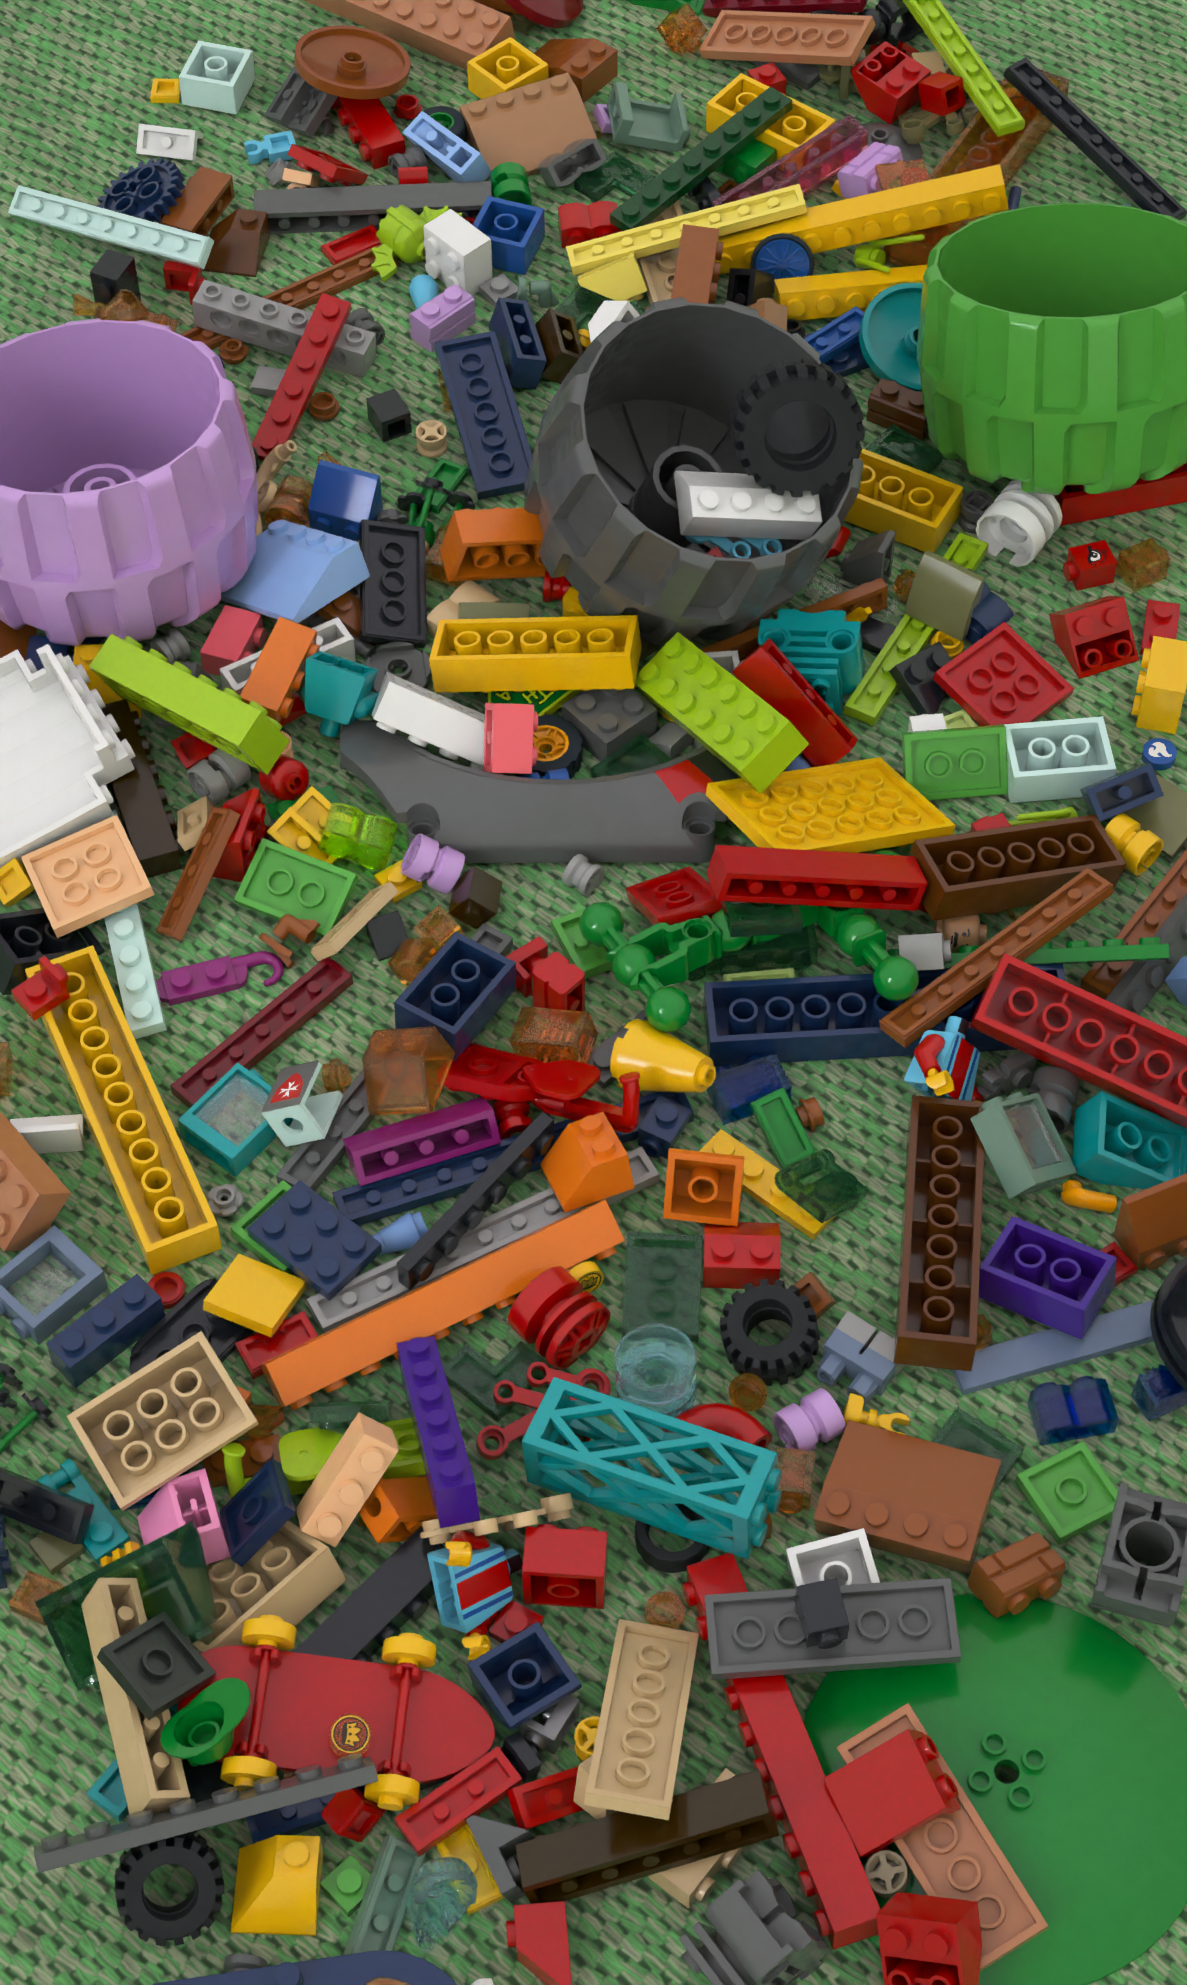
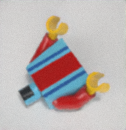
(945, 1063)
(472, 1586)

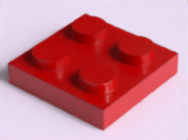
(329, 167)

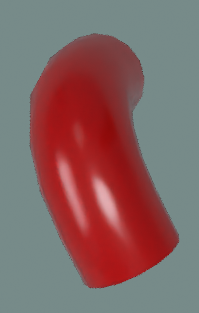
(727, 1421)

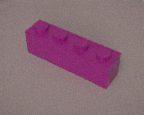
(421, 1141)

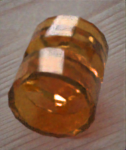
(290, 501)

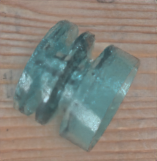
(656, 1369)

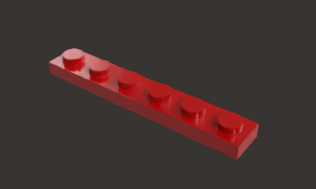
(302, 374)

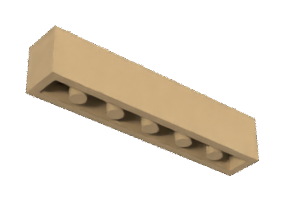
(147, 1772)

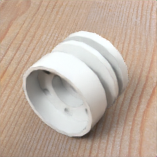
(1019, 523)

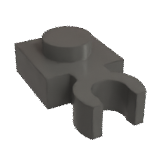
(1012, 1074)

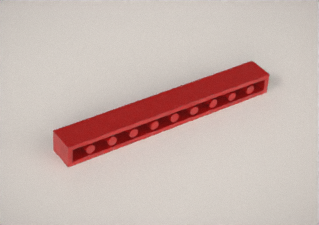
(795, 1780)

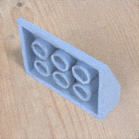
(297, 572)

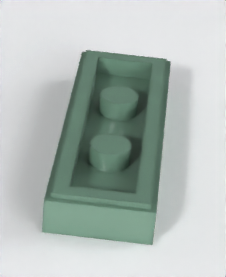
(384, 1898)

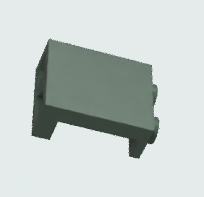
(646, 122)

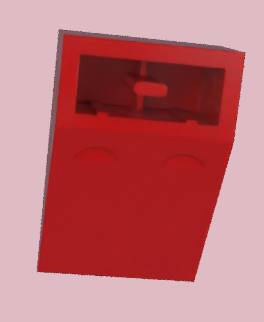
(929, 1940)

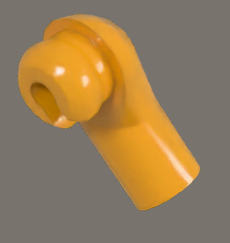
(1076, 1196)

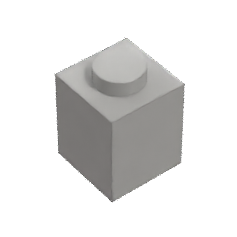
(926, 950)

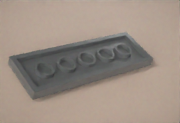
(887, 1628)

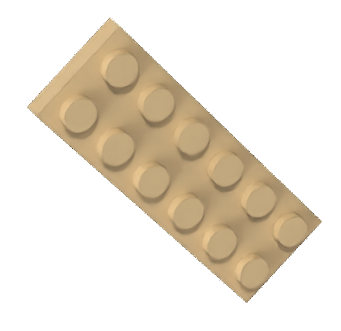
(642, 1720)

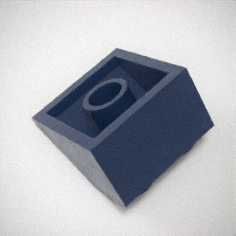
(522, 1677)

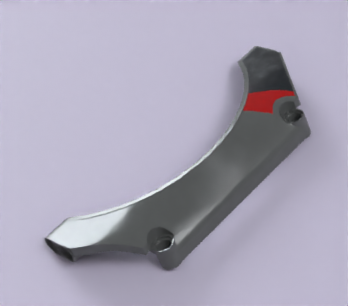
(512, 819)

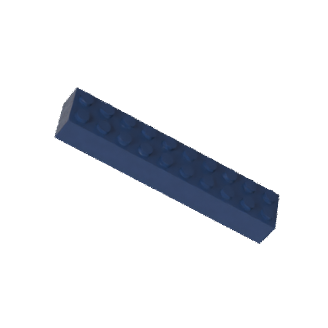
(817, 1018)

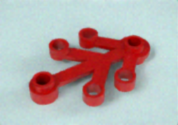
(532, 1399)

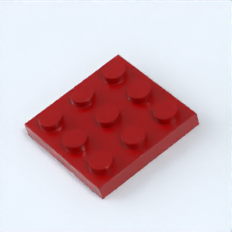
(1003, 680)

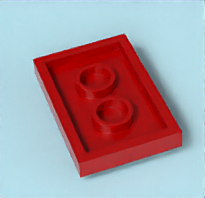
(674, 897)

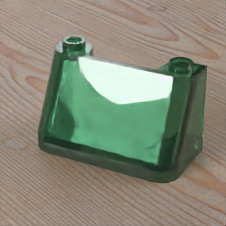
(169, 1578)

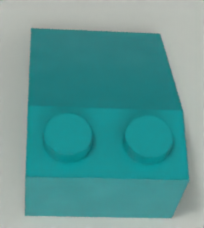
(1126, 1144)

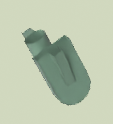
(541, 288)

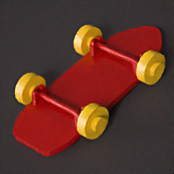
(417, 1719)

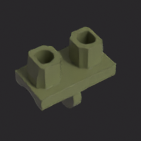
(842, 75)

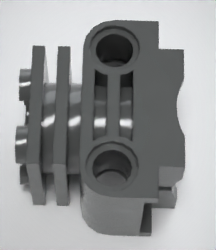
(1150, 1531)
(754, 1937)

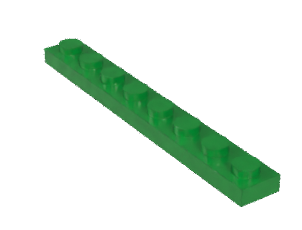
(1079, 953)

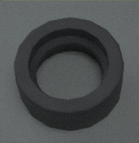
(664, 1560)

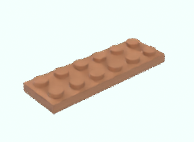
(787, 37)
(959, 1856)

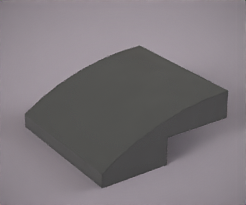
(300, 105)

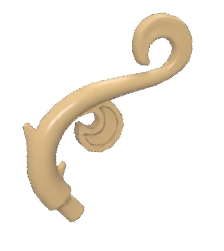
(267, 471)

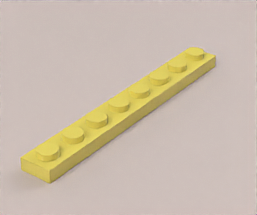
(667, 233)

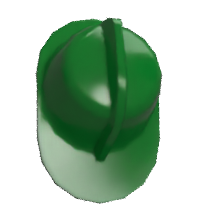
(206, 1726)

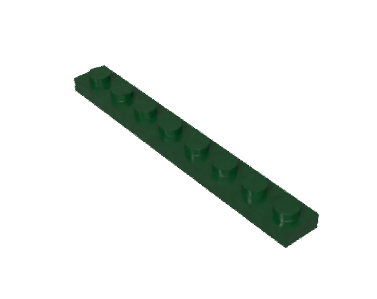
(701, 160)

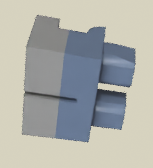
(859, 1355)

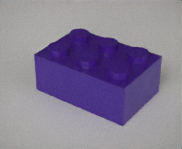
(1047, 1277)

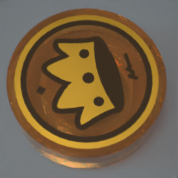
(350, 1735)

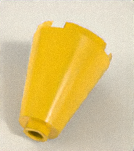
(661, 1060)

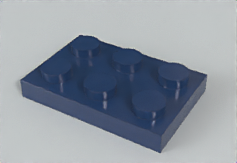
(314, 1240)

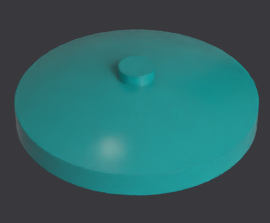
(891, 334)

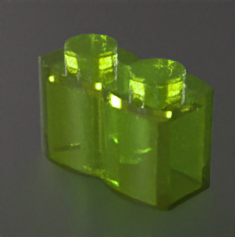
(358, 836)

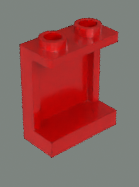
(892, 1791)

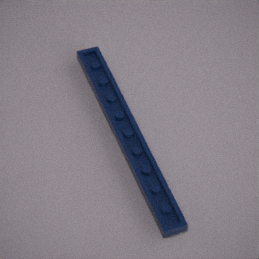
(453, 1175)

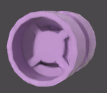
(434, 864)
(812, 1421)

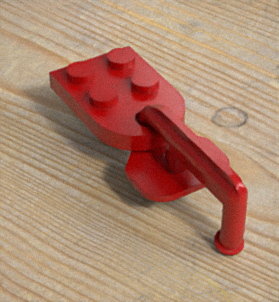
(549, 1086)

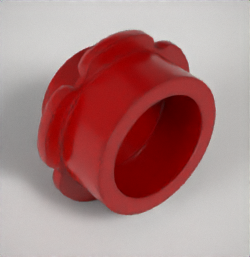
(407, 107)

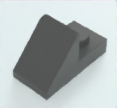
(497, 1846)

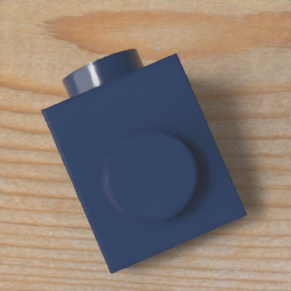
(662, 1127)

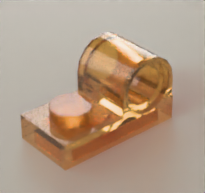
(124, 307)

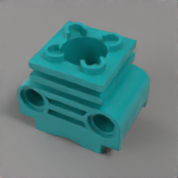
(821, 648)

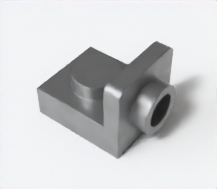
(557, 1723)

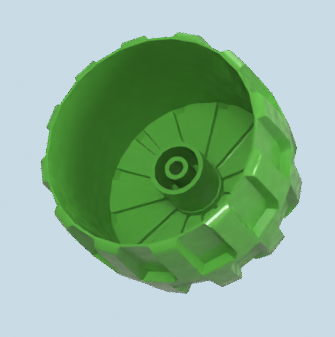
(1058, 346)

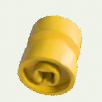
(1135, 846)

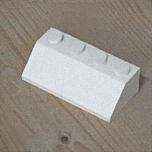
(741, 508)
(430, 719)

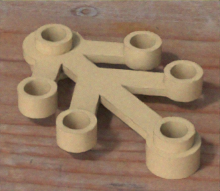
(554, 1507)

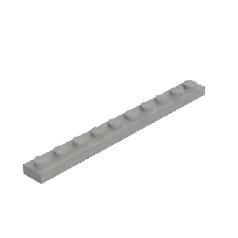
(494, 1231)

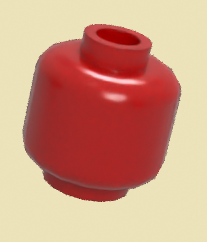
(286, 779)

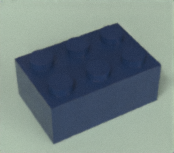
(457, 992)

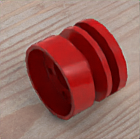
(558, 1317)

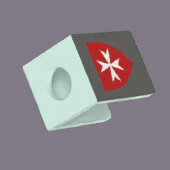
(291, 1100)

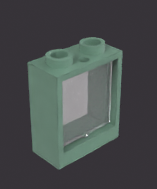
(1022, 1144)

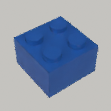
(514, 232)

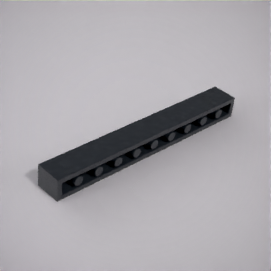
(355, 1629)

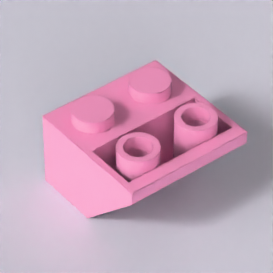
(183, 1501)

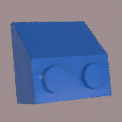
(343, 499)

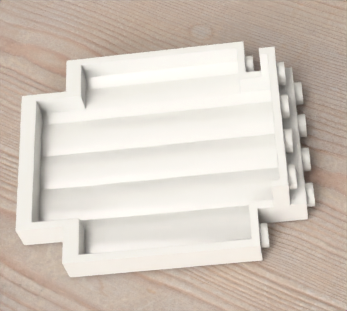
(53, 753)

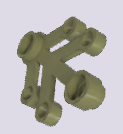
(914, 128)

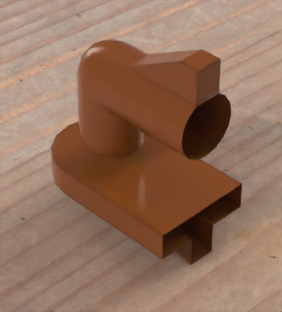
(301, 928)

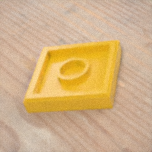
(254, 1295)

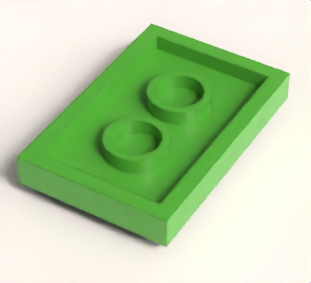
(956, 761)
(295, 884)

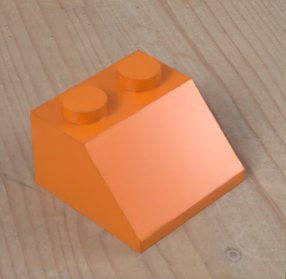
(587, 1163)
(703, 1187)

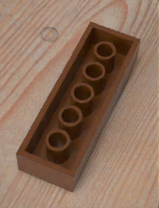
(1011, 865)

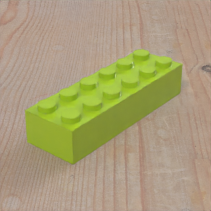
(190, 702)
(720, 712)

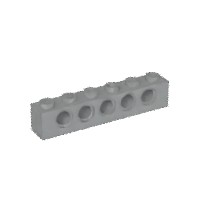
(276, 326)

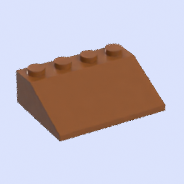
(908, 1495)

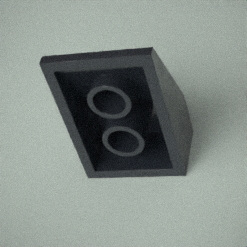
(28, 937)

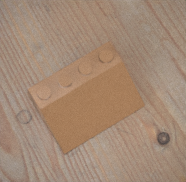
(527, 123)

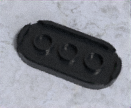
(182, 1323)

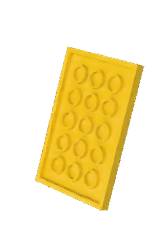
(832, 809)

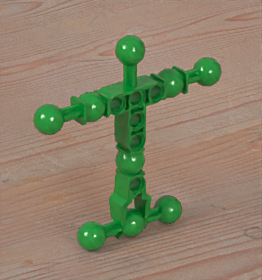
(702, 939)

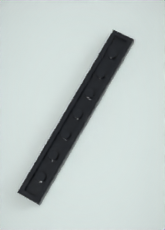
(1092, 140)

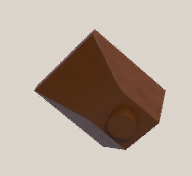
(239, 243)

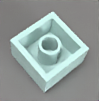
(217, 77)

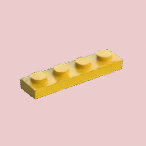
(761, 1185)

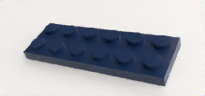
(485, 413)

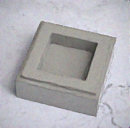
(267, 380)

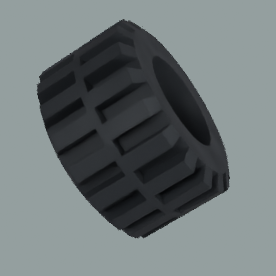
(763, 1304)
(169, 1921)

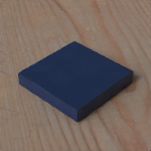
(257, 1512)

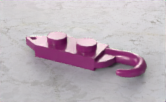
(214, 977)

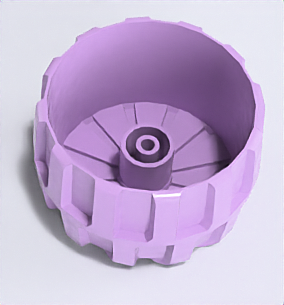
(119, 481)

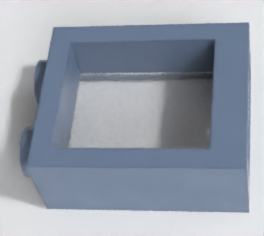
(48, 1285)

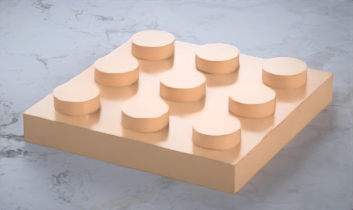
(87, 876)

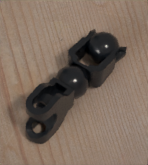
(884, 16)

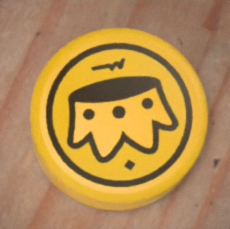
(588, 1275)

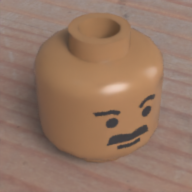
(962, 931)

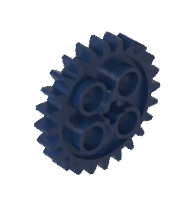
(145, 190)

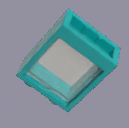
(229, 1121)

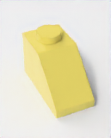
(616, 280)

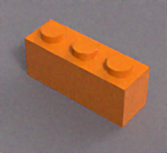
(280, 668)

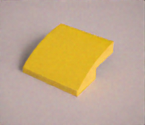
(303, 825)

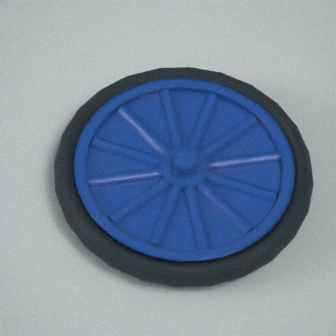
(783, 256)

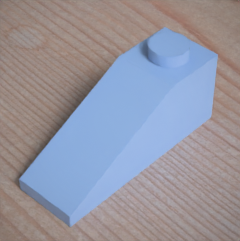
(447, 150)

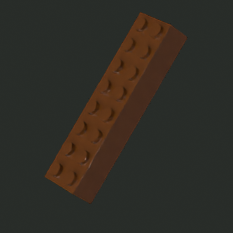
(940, 1236)

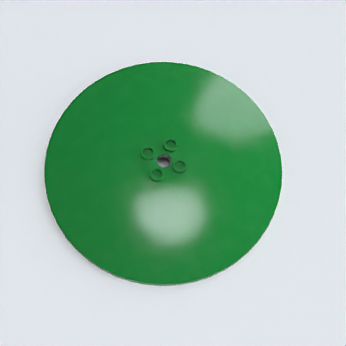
(1097, 1765)

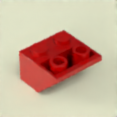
(888, 81)
(1095, 635)
(245, 836)

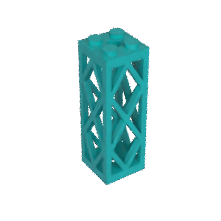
(738, 1518)

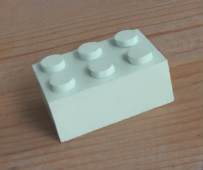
(1056, 758)

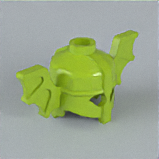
(402, 237)

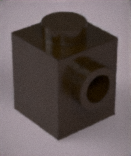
(475, 897)

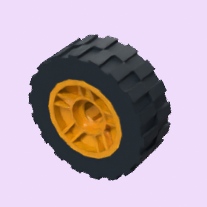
(561, 741)

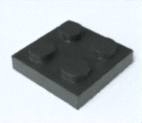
(156, 1665)

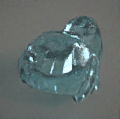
(439, 1898)

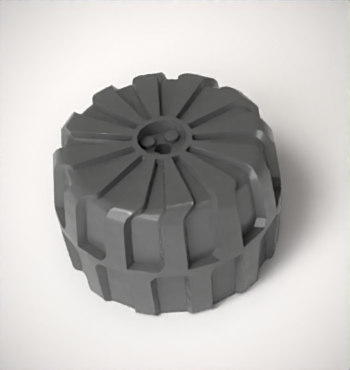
(605, 460)

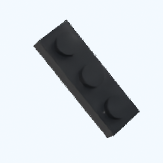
(44, 1507)

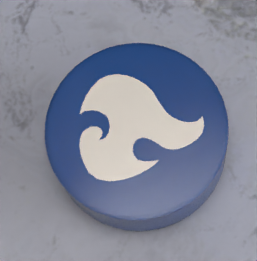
(1159, 753)

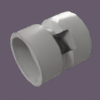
(218, 776)

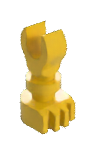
(855, 1412)

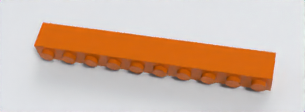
(439, 1304)

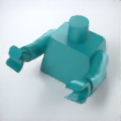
(337, 691)

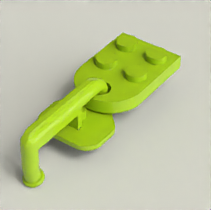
(307, 1451)

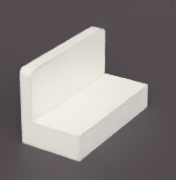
(167, 142)
(52, 1133)

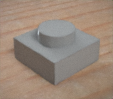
(498, 287)

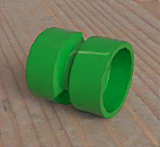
(511, 183)

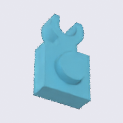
(272, 147)

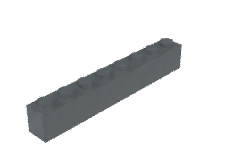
(361, 206)

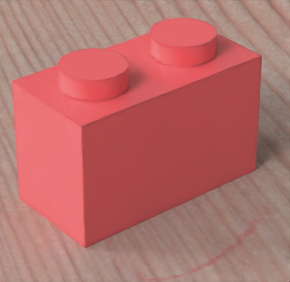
(232, 638)
(509, 738)

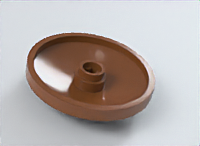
(352, 62)

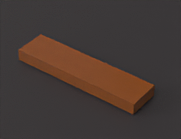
(197, 873)

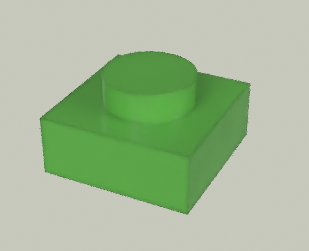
(347, 1885)

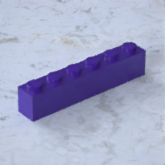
(438, 1432)

